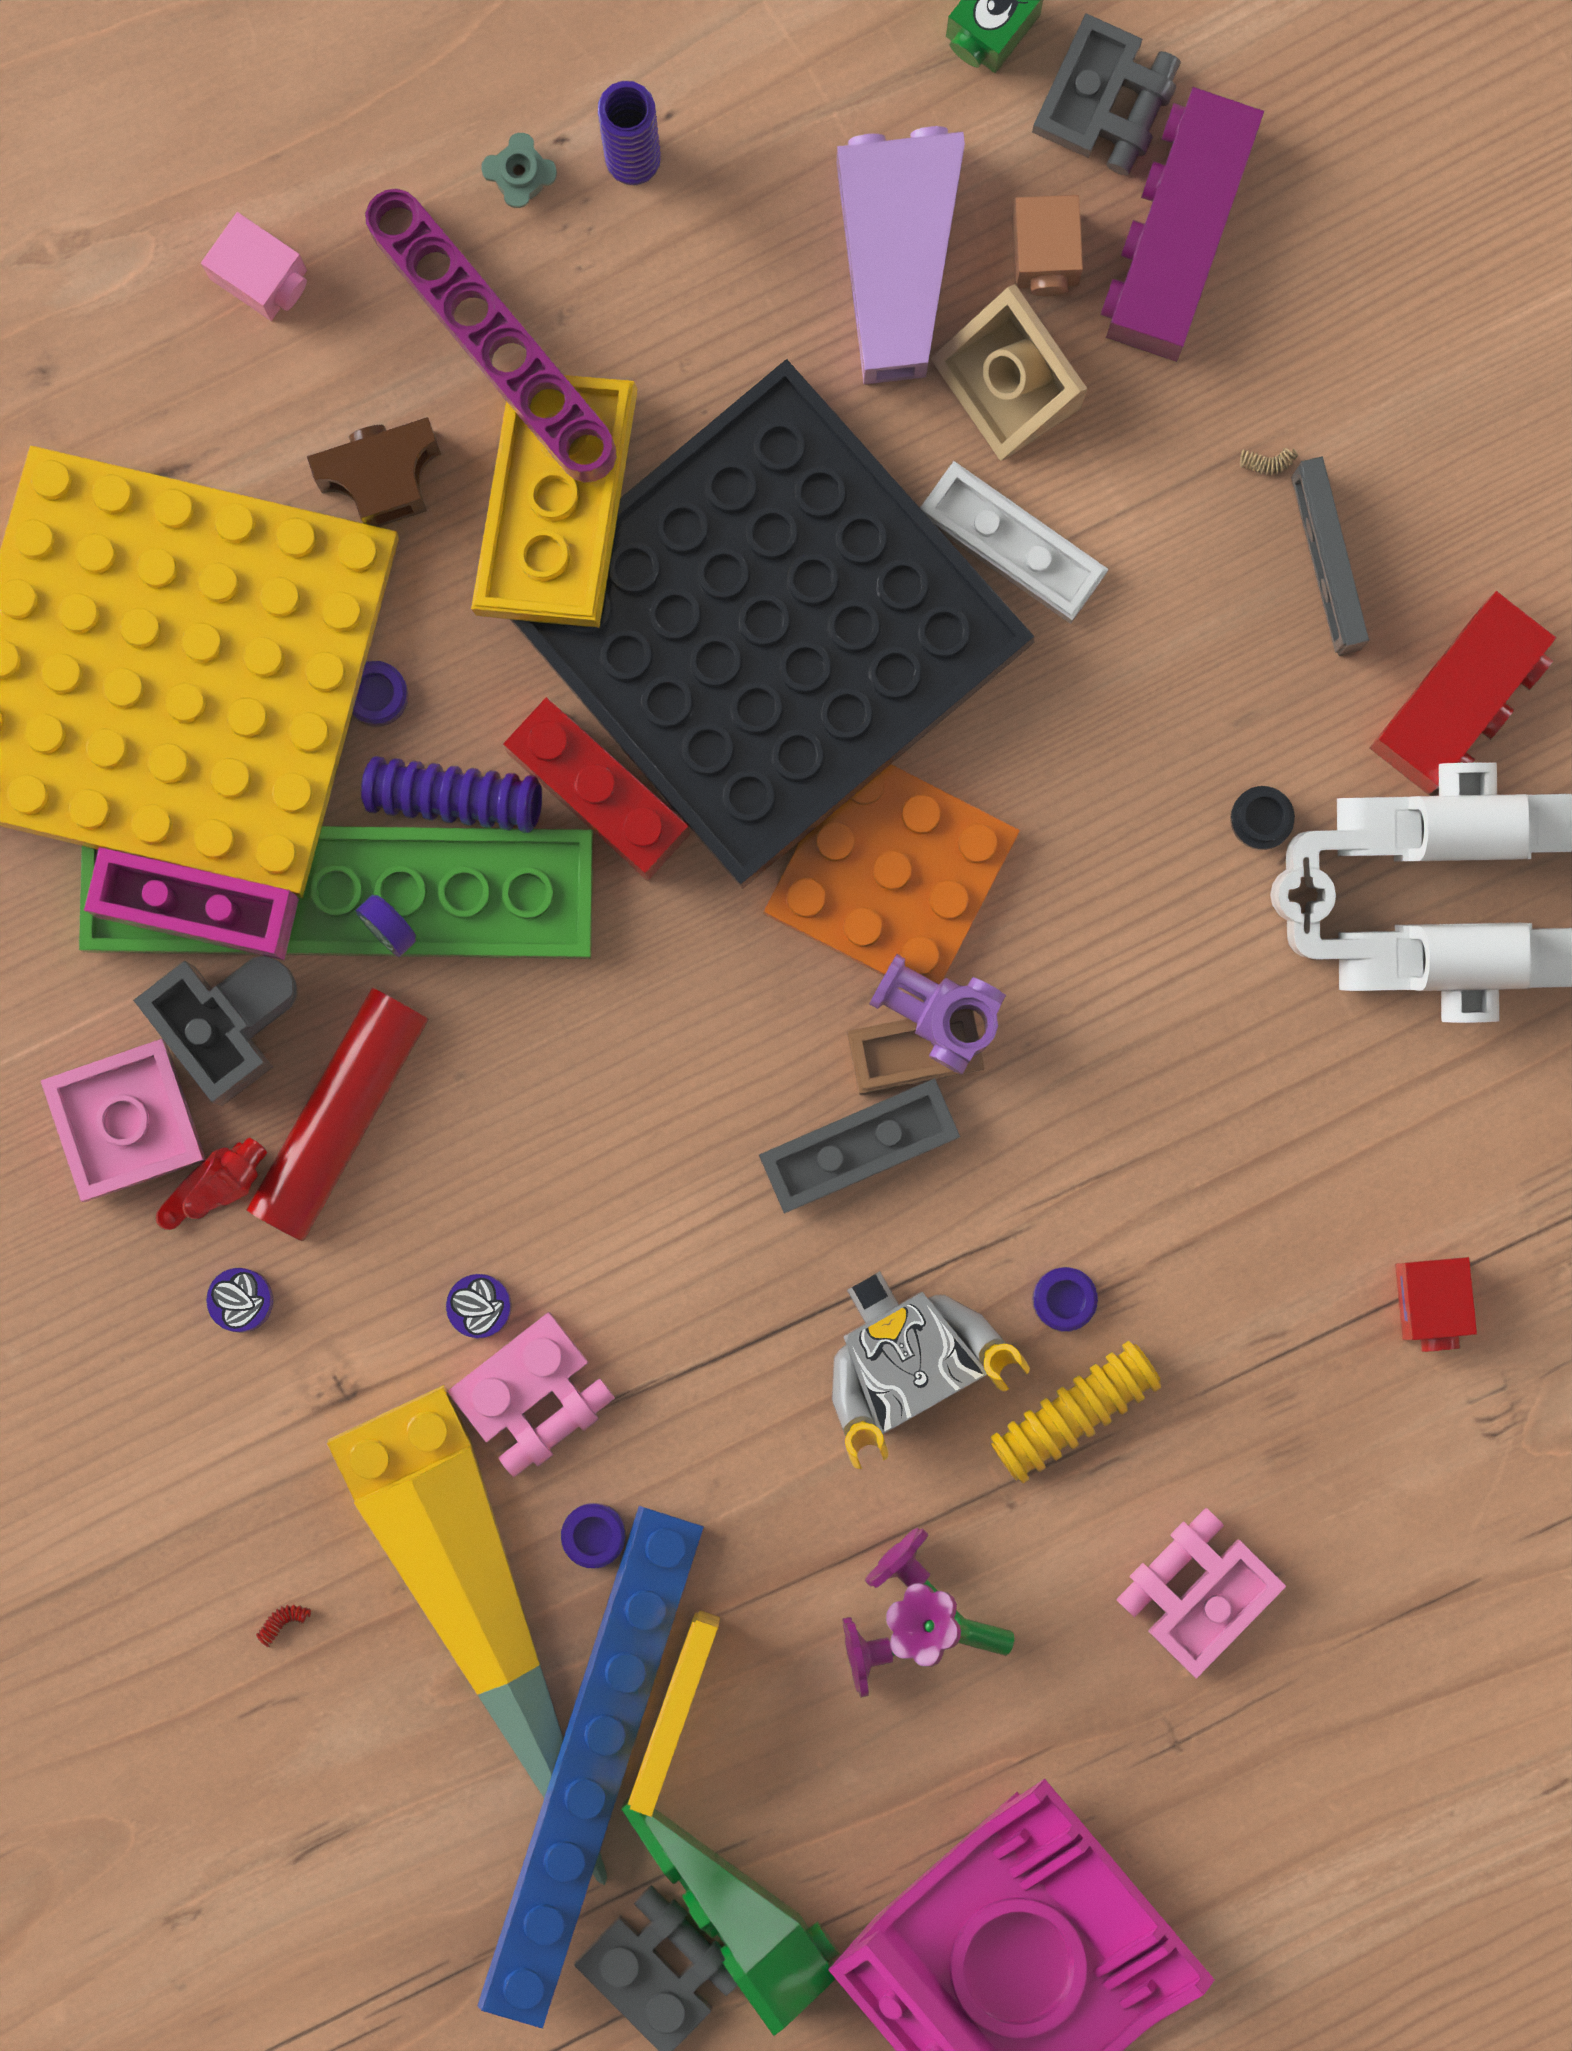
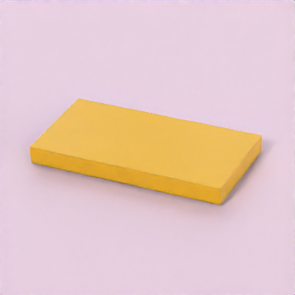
(543, 530)

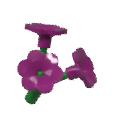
(920, 1623)

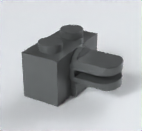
(216, 1025)

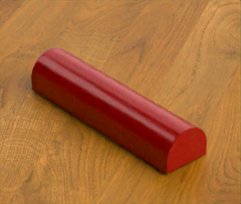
(337, 1114)

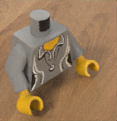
(909, 1360)

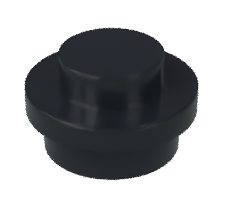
(1262, 817)

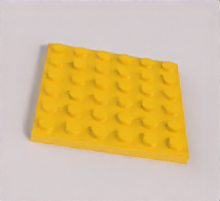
(178, 666)

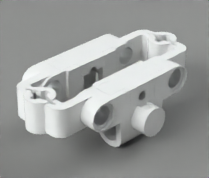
(1458, 959)

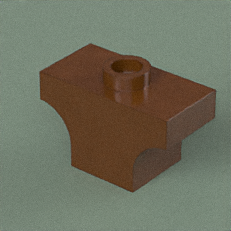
(379, 470)

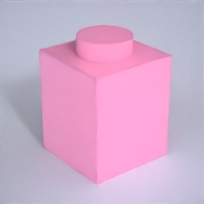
(256, 267)

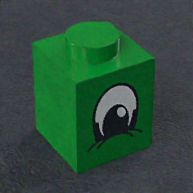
(990, 29)

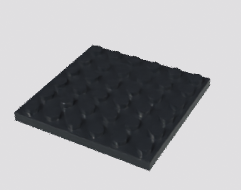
(776, 625)

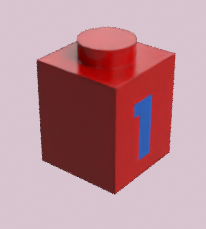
(1436, 1302)

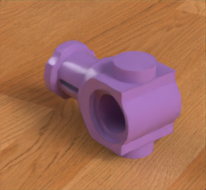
(938, 1007)

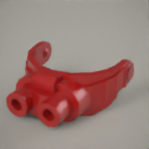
(214, 1183)

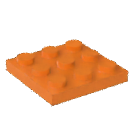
(894, 875)

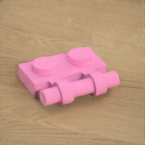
(519, 1378)
(1215, 1606)

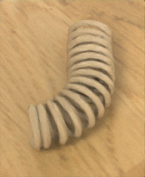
(1262, 466)

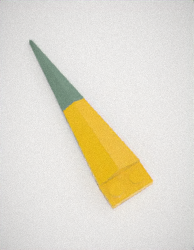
(433, 1517)

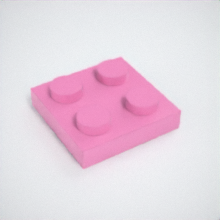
(123, 1120)

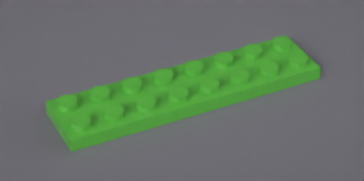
(453, 886)

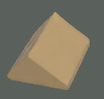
(1010, 374)

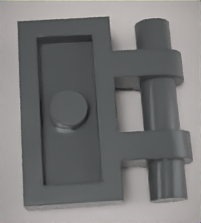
(1088, 86)
(644, 1984)

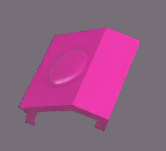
(1020, 1944)

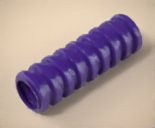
(629, 132)
(451, 794)

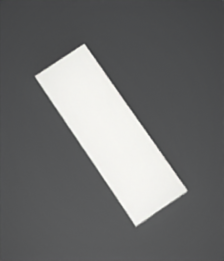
(1013, 542)

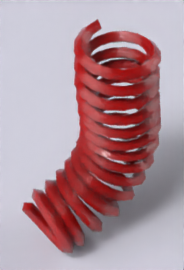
(276, 1617)

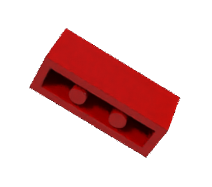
(1466, 692)
(597, 789)

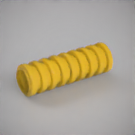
(1076, 1411)

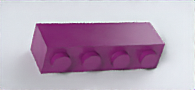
(1184, 223)

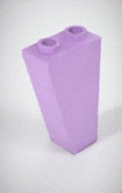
(897, 237)

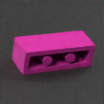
(191, 903)

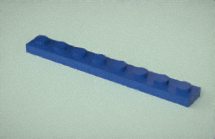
(590, 1768)

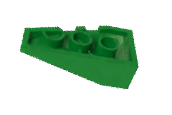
(766, 1942)

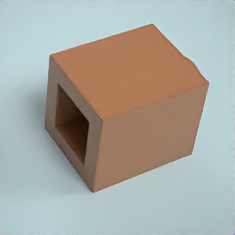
(1047, 243)

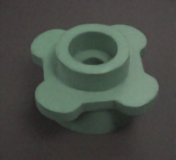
(519, 189)

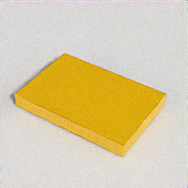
(673, 1712)

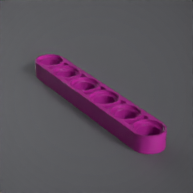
(486, 337)

